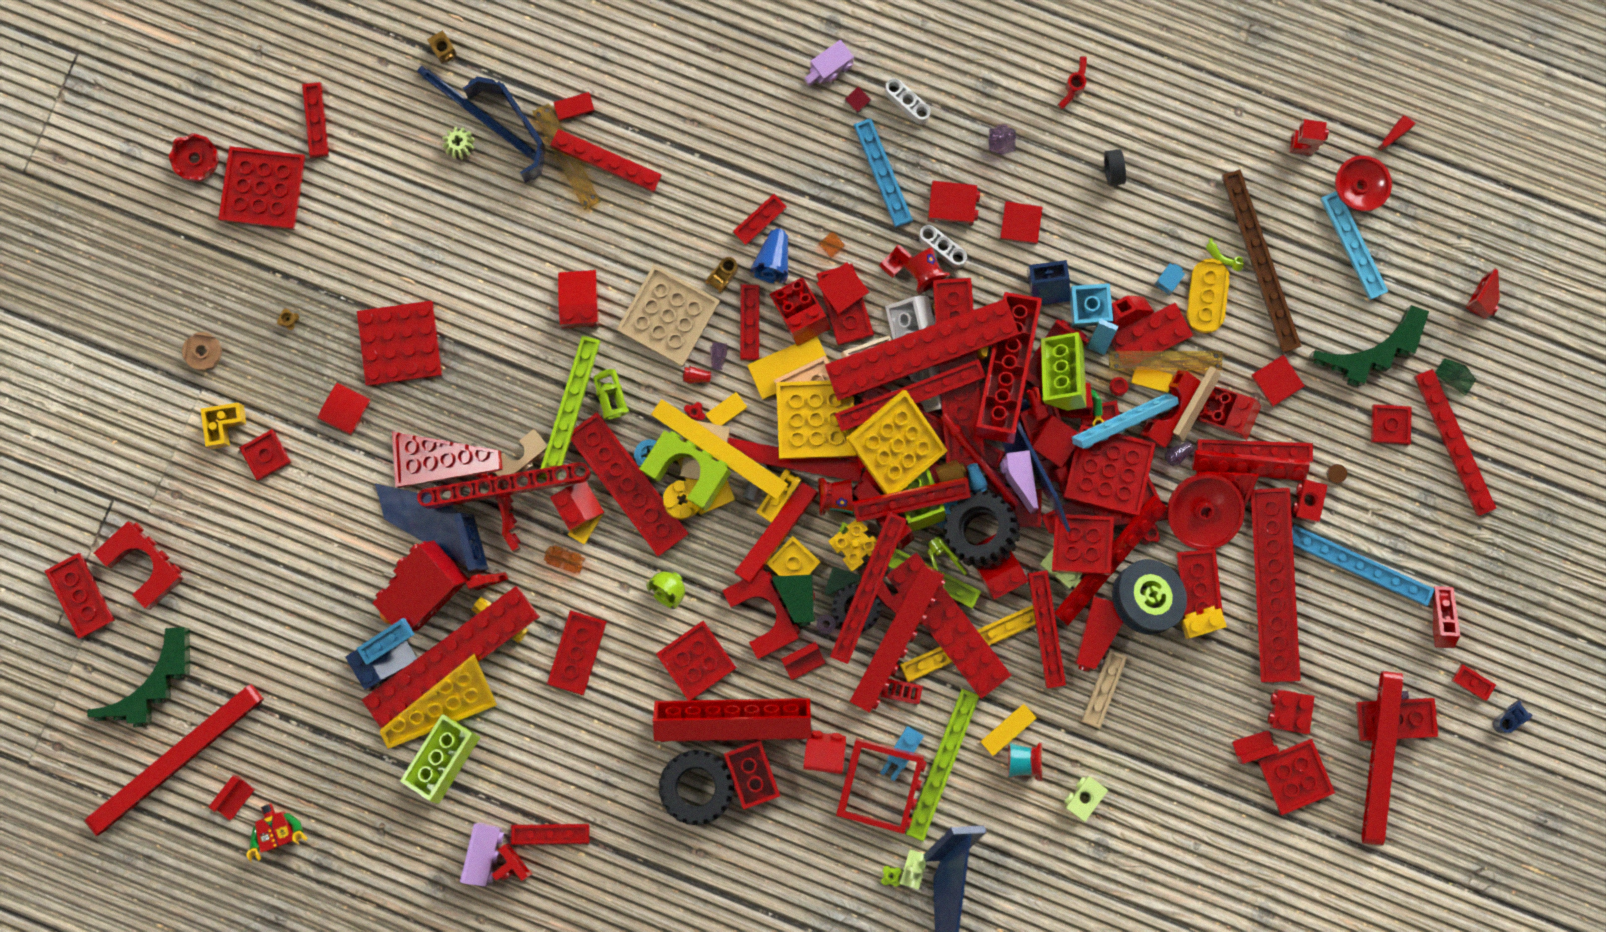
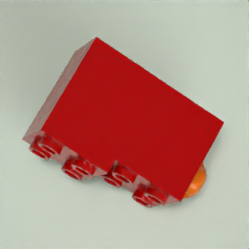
(421, 586)

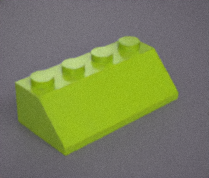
(1063, 371)
(440, 759)

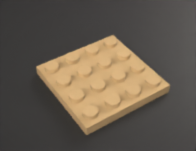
(668, 315)

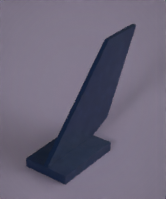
(1021, 444)
(451, 530)
(950, 876)

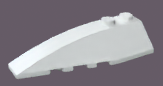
(909, 317)

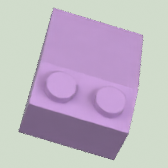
(1019, 474)

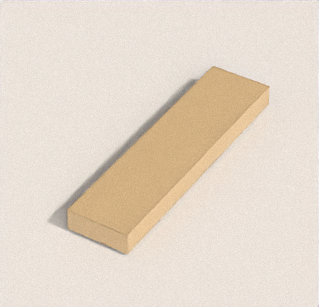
(1196, 403)
(1104, 689)

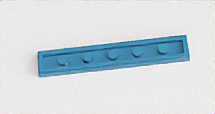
(883, 173)

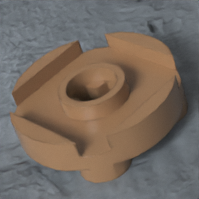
(196, 342)

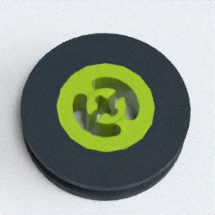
(1162, 585)

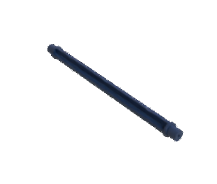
(477, 113)

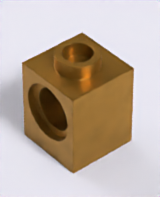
(439, 40)

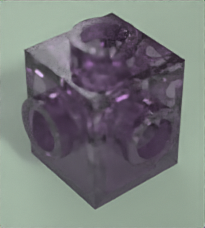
(1002, 139)

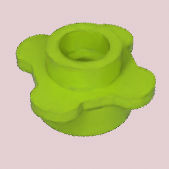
(886, 876)

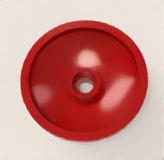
(1373, 178)

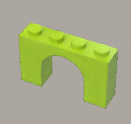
(670, 448)

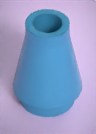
(976, 479)

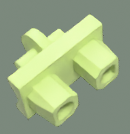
(913, 869)

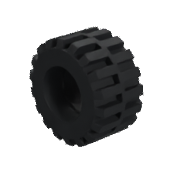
(840, 600)

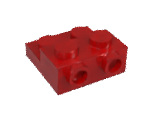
(1291, 711)

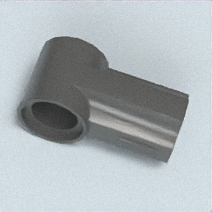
(752, 492)

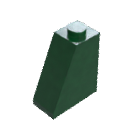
(797, 596)

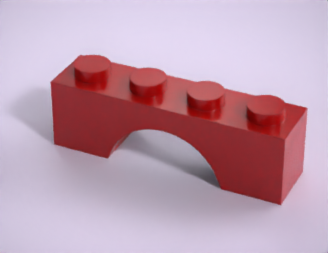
(1161, 430)

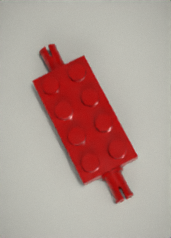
(1032, 422)

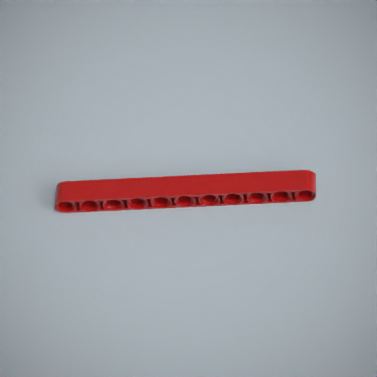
(173, 760)

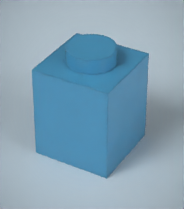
(1170, 278)

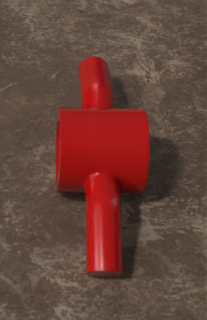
(1078, 76)

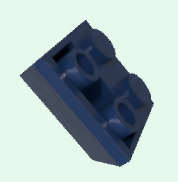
(1049, 282)

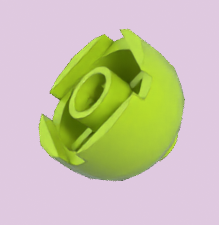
(667, 588)

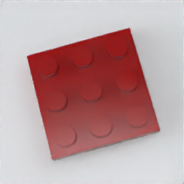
(1085, 547)
(696, 660)
(1296, 776)

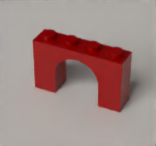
(164, 574)
(783, 630)

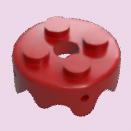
(185, 148)

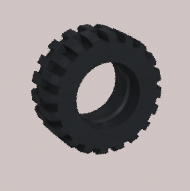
(998, 547)
(669, 787)

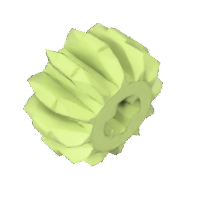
(465, 144)

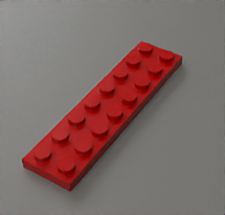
(627, 484)
(954, 632)

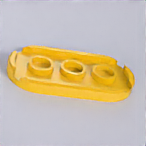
(1207, 296)

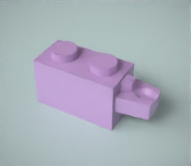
(829, 64)

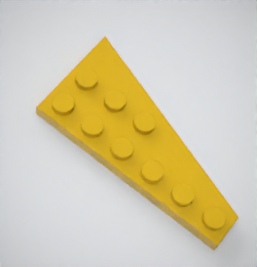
(455, 696)

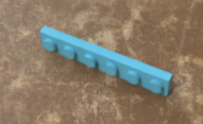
(1354, 246)
(1121, 422)

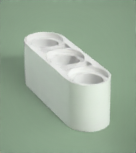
(903, 93)
(938, 238)

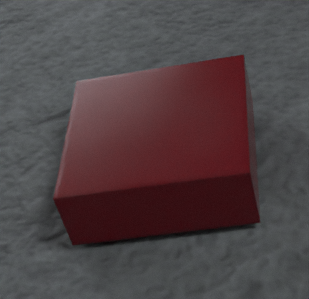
(857, 99)

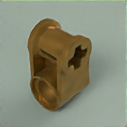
(721, 275)

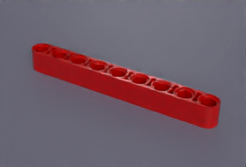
(494, 485)
(1382, 758)

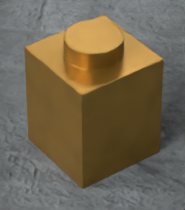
(951, 471)

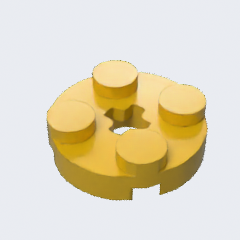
(670, 500)

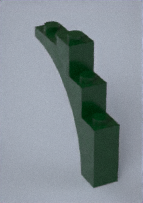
(1357, 365)
(157, 687)

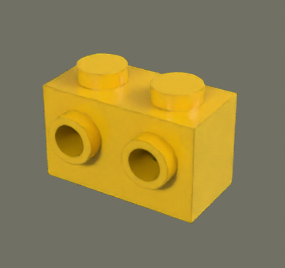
(1196, 625)

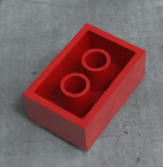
(752, 774)

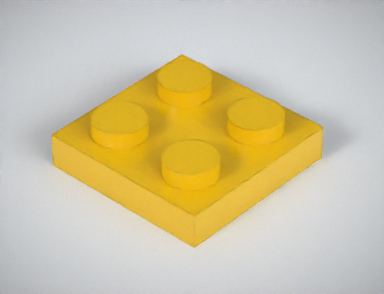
(793, 559)

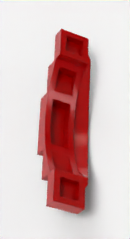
(508, 520)

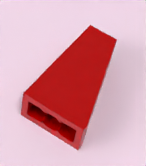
(865, 490)
(1098, 633)

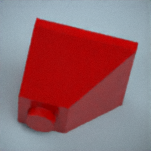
(1486, 296)

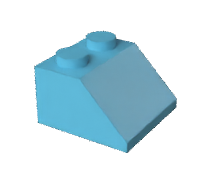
(1090, 304)

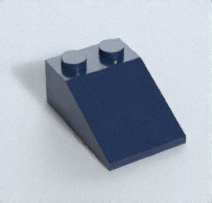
(381, 668)

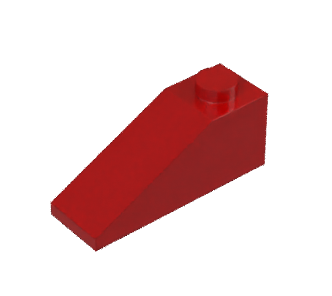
(1445, 618)

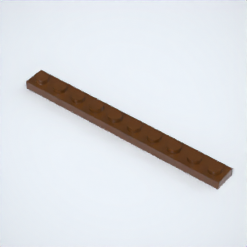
(1261, 261)

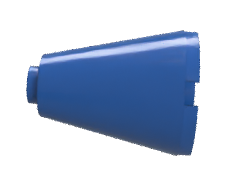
(772, 258)

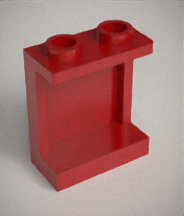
(953, 202)

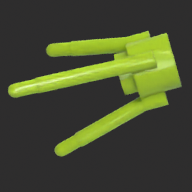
(938, 548)

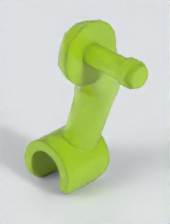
(1236, 264)

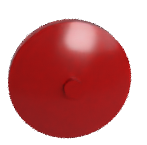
(1205, 511)

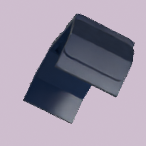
(481, 84)

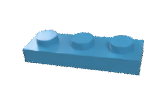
(385, 641)

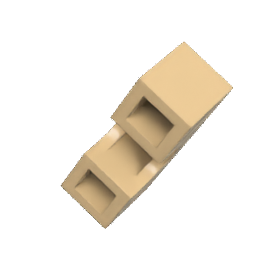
(534, 449)

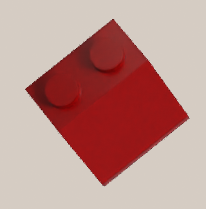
(577, 505)
(825, 752)

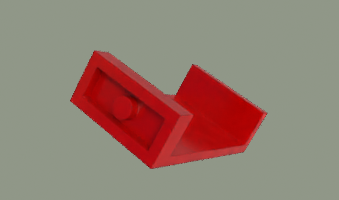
(1034, 376)

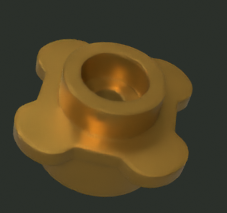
(282, 321)

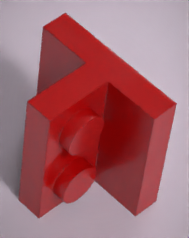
(514, 863)

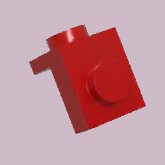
(894, 261)

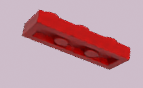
(759, 219)

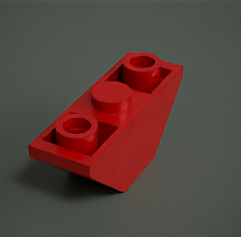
(1129, 310)

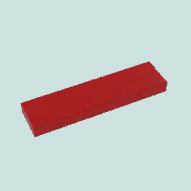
(315, 120)
(749, 322)
(550, 834)

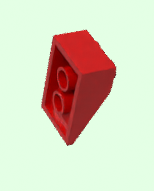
(578, 299)
(1002, 578)

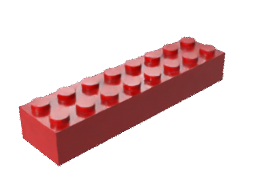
(1009, 373)
(732, 719)

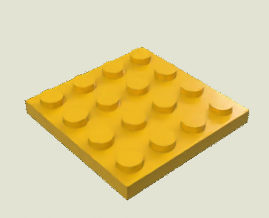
(808, 421)
(896, 444)

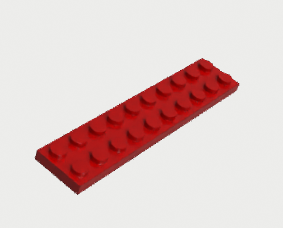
(922, 349)
(962, 404)
(1275, 585)
(477, 636)

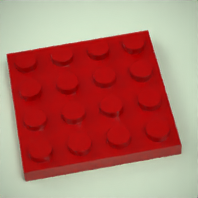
(262, 187)
(399, 343)
(1111, 473)

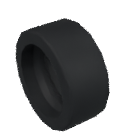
(1115, 167)

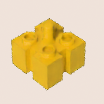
(853, 544)

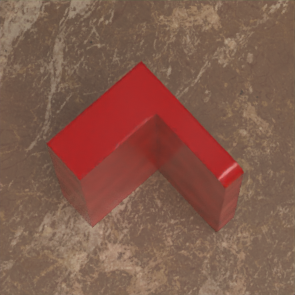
(803, 660)
(1254, 747)
(232, 797)

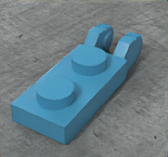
(908, 741)

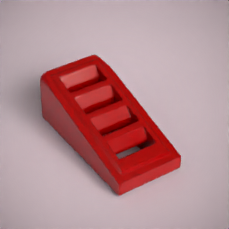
(1402, 126)
(900, 698)

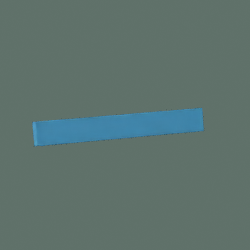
(1361, 566)

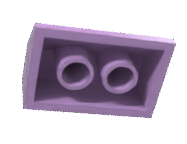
(482, 854)

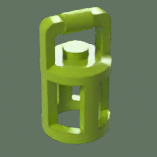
(610, 389)

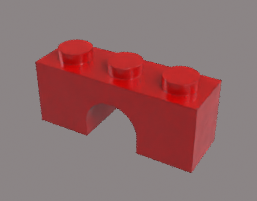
(1308, 137)

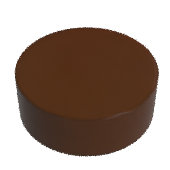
(1336, 473)

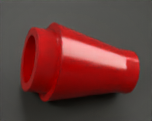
(695, 375)

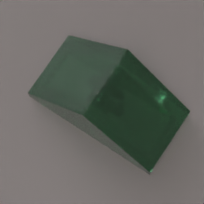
(1455, 375)
(839, 579)

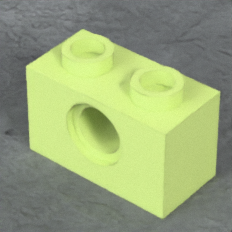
(1095, 792)

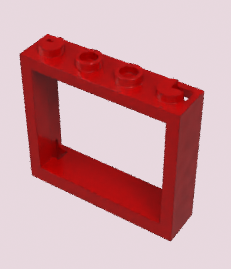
(915, 785)

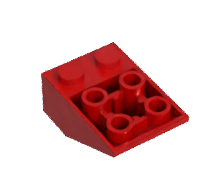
(800, 311)
(1230, 412)

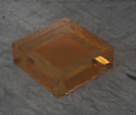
(831, 244)

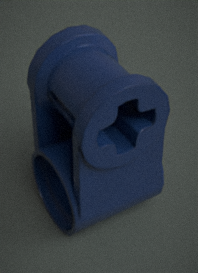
(1514, 716)

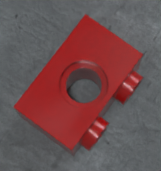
(1317, 493)

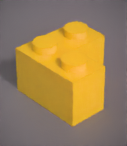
(217, 421)

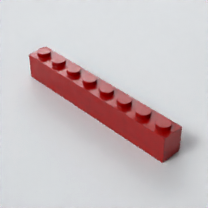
(895, 640)

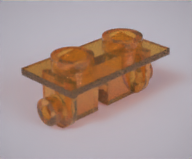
(556, 555)

